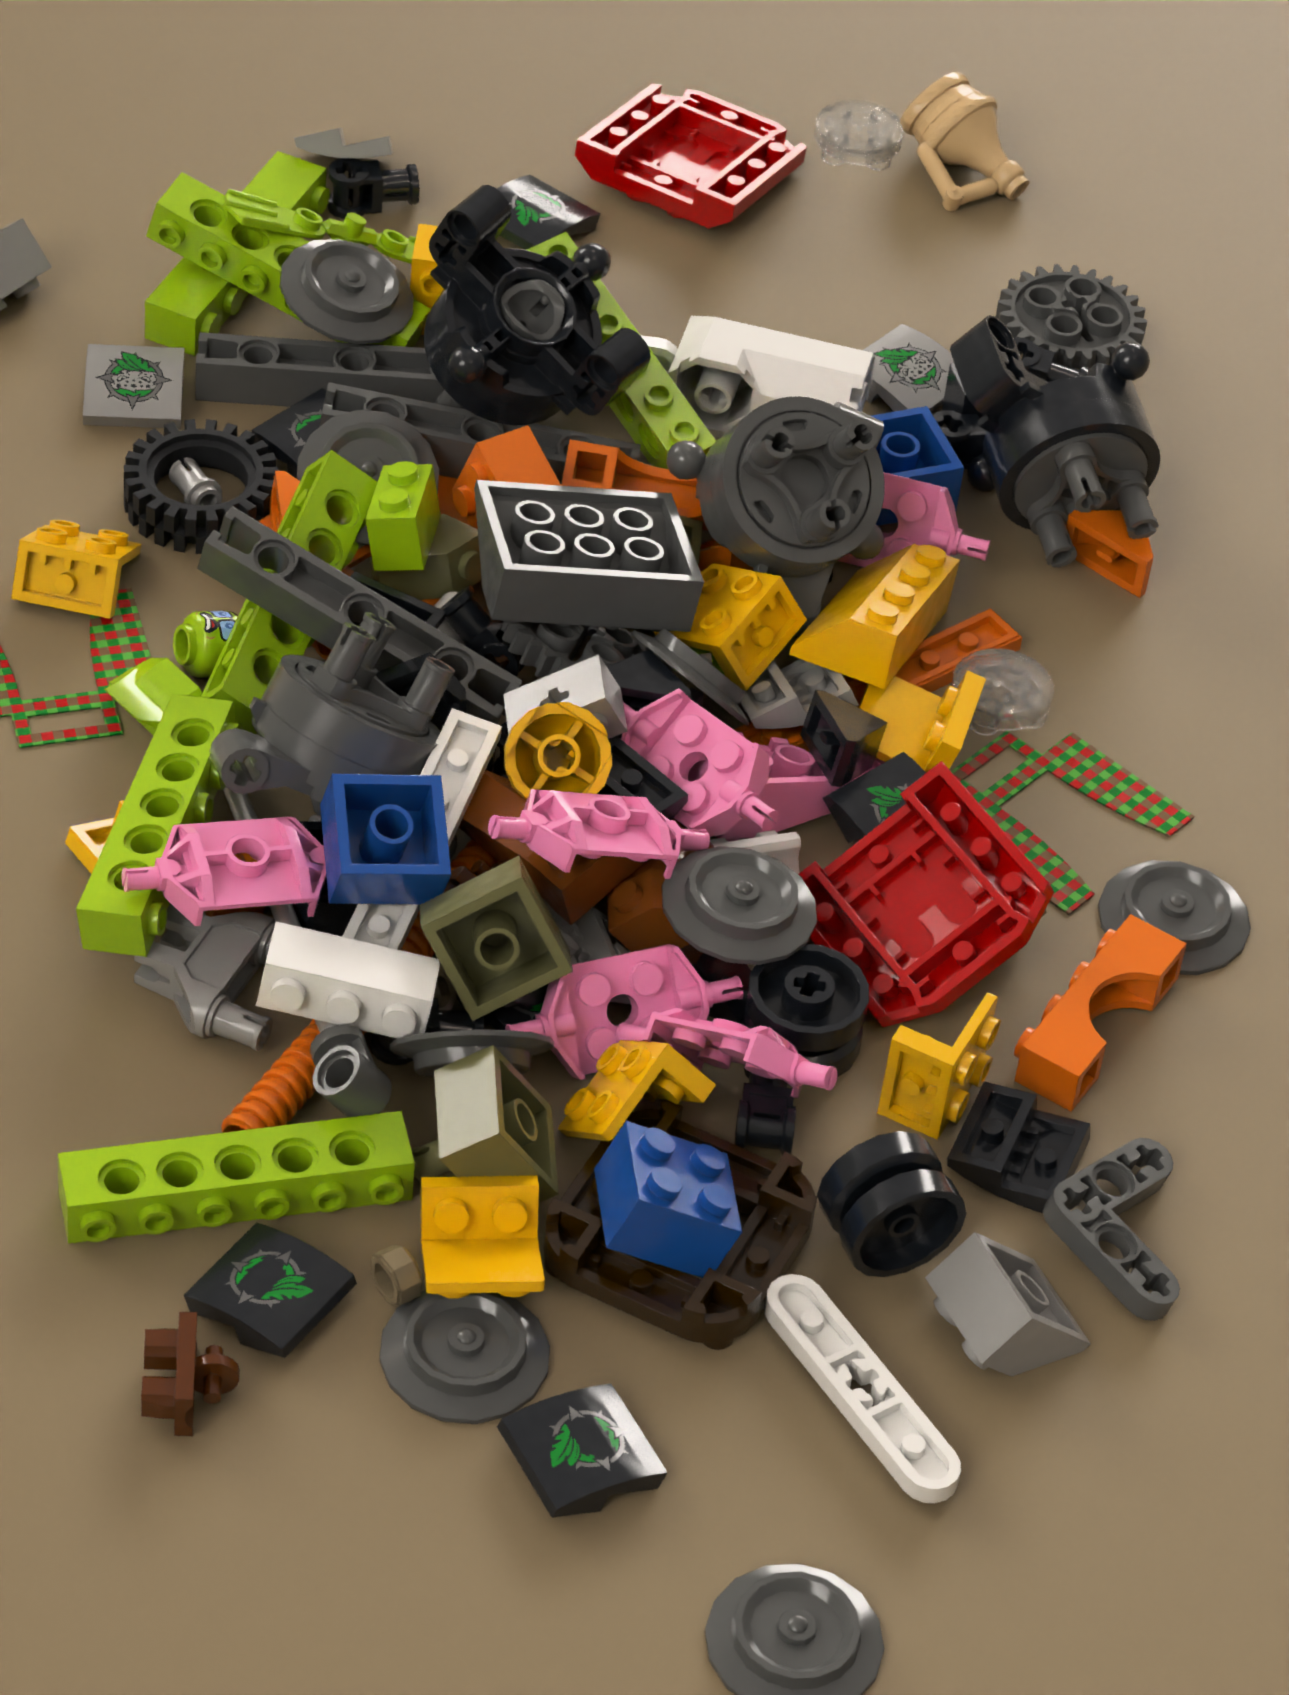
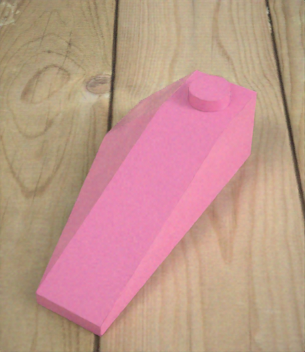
(793, 788)

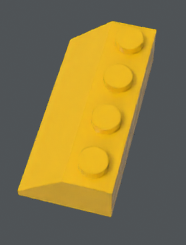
(881, 615)

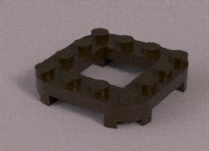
(692, 1308)

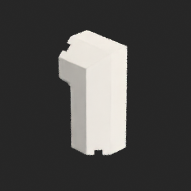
(737, 367)

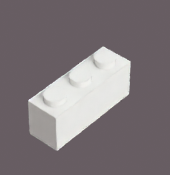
(347, 982)

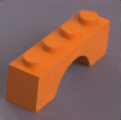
(611, 468)
(1128, 971)

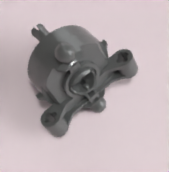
(792, 491)
(334, 720)

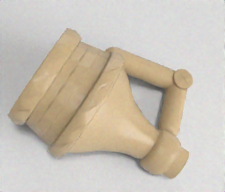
(961, 129)

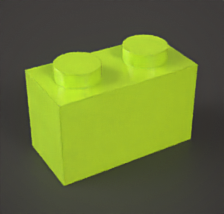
(403, 517)

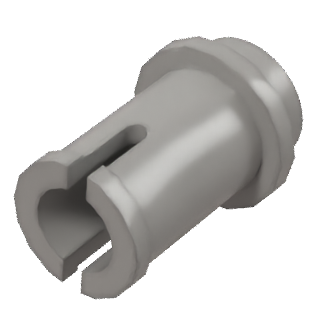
(195, 484)

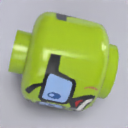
(201, 640)

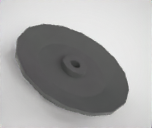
(346, 291)
(367, 442)
(697, 670)
(1183, 903)
(739, 905)
(441, 1048)
(464, 1356)
(793, 1634)

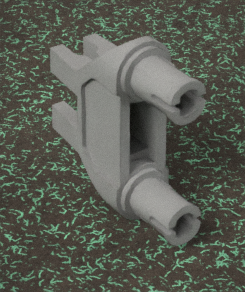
(207, 971)

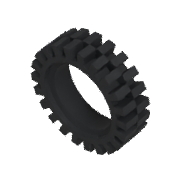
(210, 449)

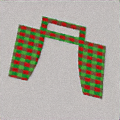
(115, 648)
(1087, 772)

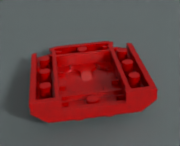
(689, 154)
(928, 900)

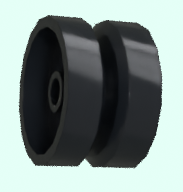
(813, 1002)
(891, 1204)

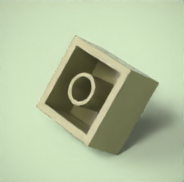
(495, 938)
(489, 1124)

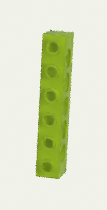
(198, 228)
(653, 405)
(322, 520)
(169, 789)
(235, 1177)

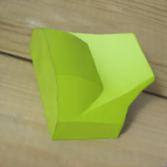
(148, 688)

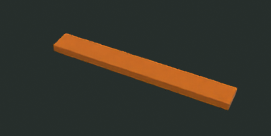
(928, 667)

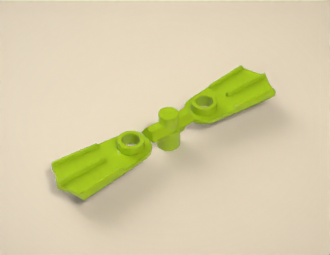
(303, 222)

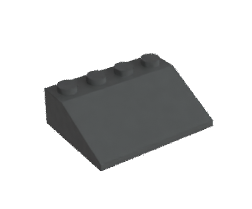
(585, 557)

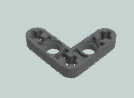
(1101, 1222)

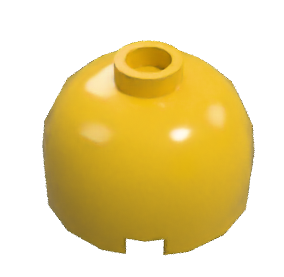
(558, 751)

